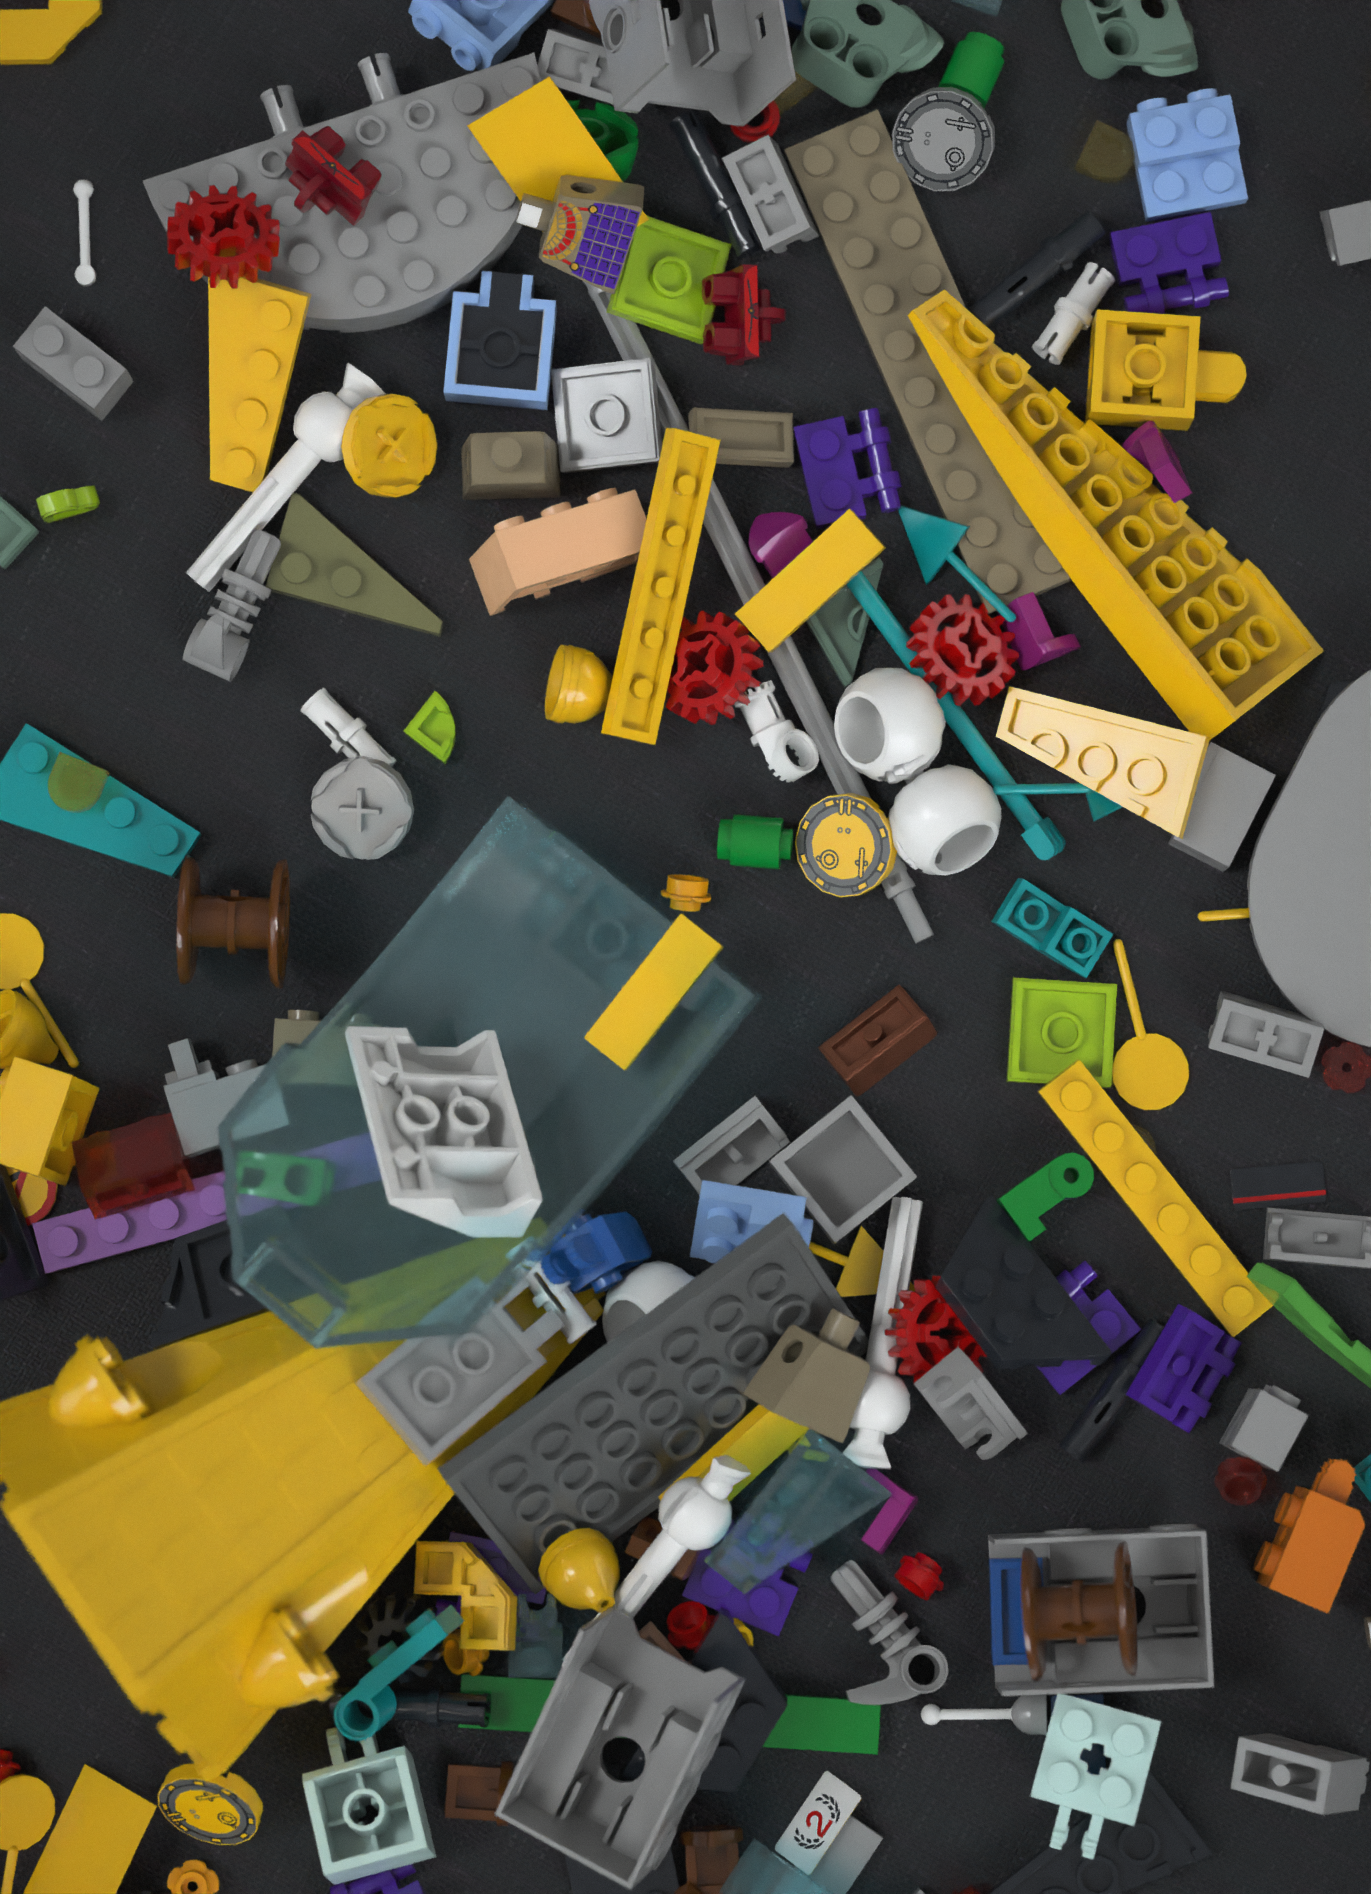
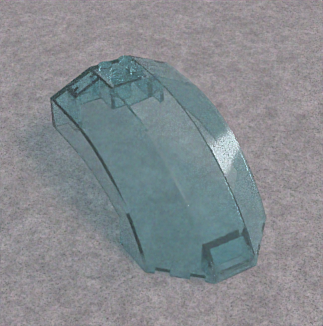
(513, 942)

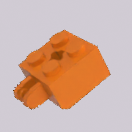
(1313, 1538)

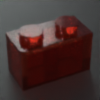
(132, 1166)

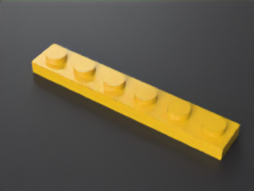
(660, 586)
(1154, 1197)

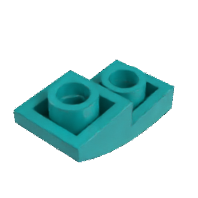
(1052, 928)

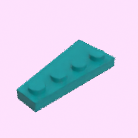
(117, 825)

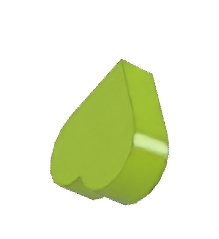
(67, 503)

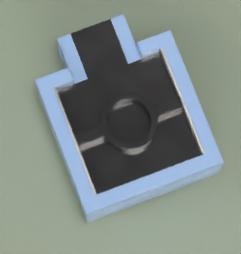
(501, 344)

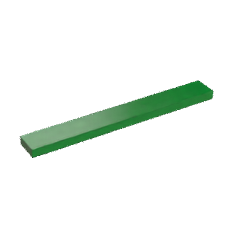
(806, 1723)

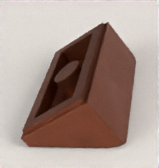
(878, 1040)

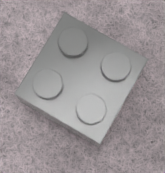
(842, 1169)

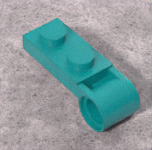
(388, 1665)

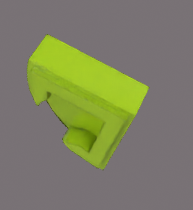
(434, 728)

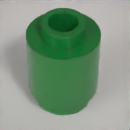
(975, 66)
(754, 841)

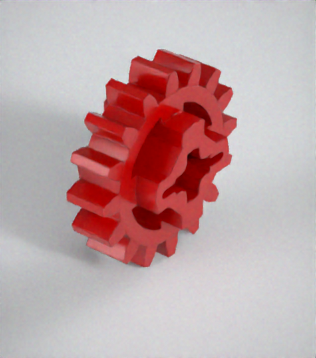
(223, 237)
(962, 650)
(727, 652)
(926, 1312)

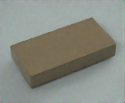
(747, 436)

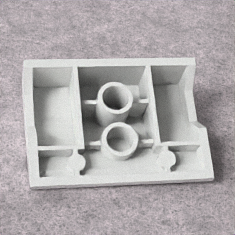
(446, 1131)

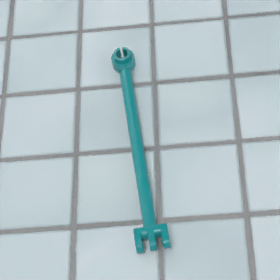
(1039, 833)

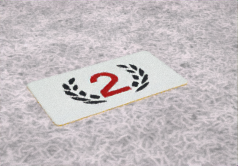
(817, 1822)

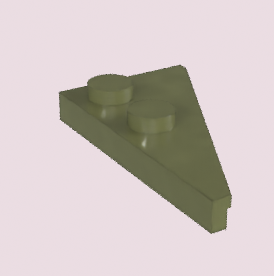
(332, 571)

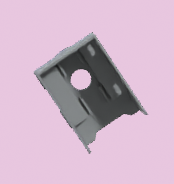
(701, 60)
(1172, 1634)
(605, 1691)

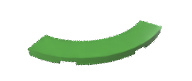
(1312, 1320)

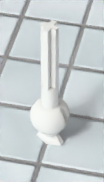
(319, 432)
(885, 1397)
(693, 1518)

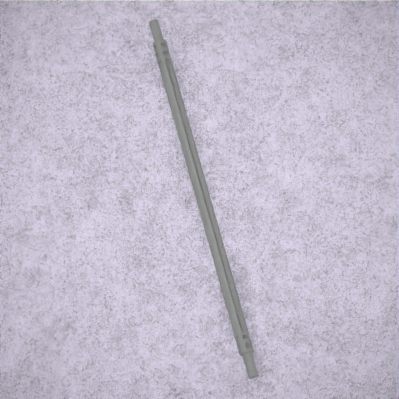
(786, 656)

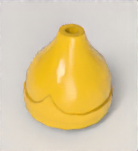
(576, 686)
(23, 1031)
(581, 1570)

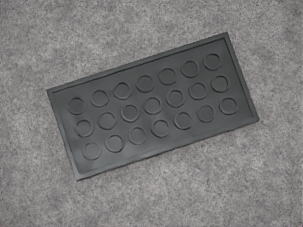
(643, 1404)

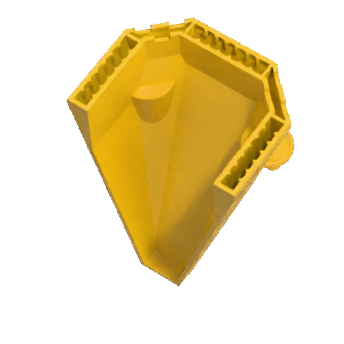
(226, 1512)

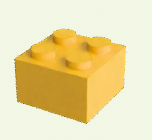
(41, 1119)

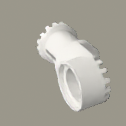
(774, 733)

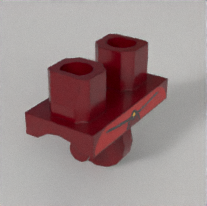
(325, 180)
(746, 314)

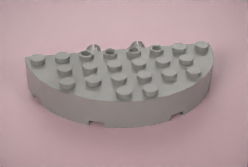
(428, 224)

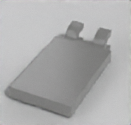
(446, 1383)

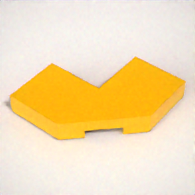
(43, 34)
(486, 1600)

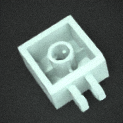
(1065, 1779)
(339, 1798)

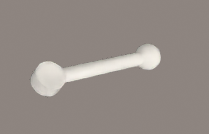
(84, 273)

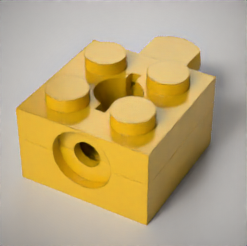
(1153, 371)

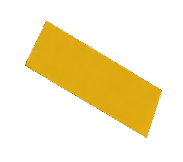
(540, 140)
(92, 1838)

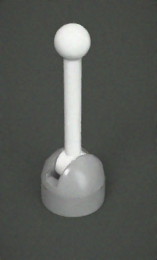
(1027, 1714)

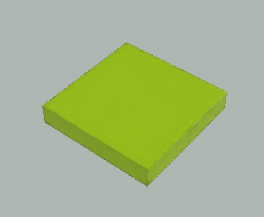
(665, 278)
(1057, 1025)

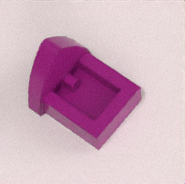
(1158, 457)
(778, 539)
(1033, 635)
(891, 1515)

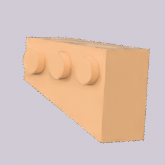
(559, 547)

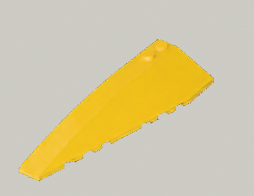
(1168, 591)

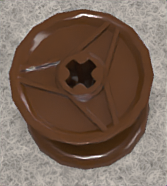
(232, 922)
(1078, 1611)

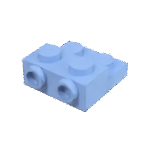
(477, 29)
(1187, 155)
(734, 1213)

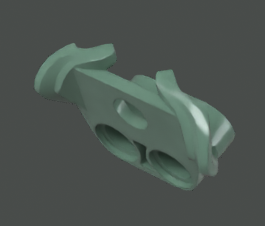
(1156, 44)
(852, 47)

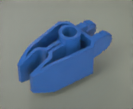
(596, 1252)

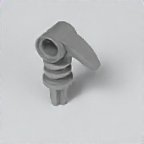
(217, 642)
(893, 1635)

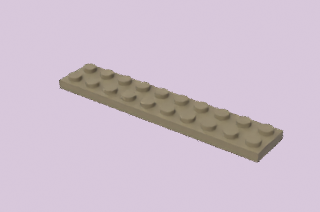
(887, 270)

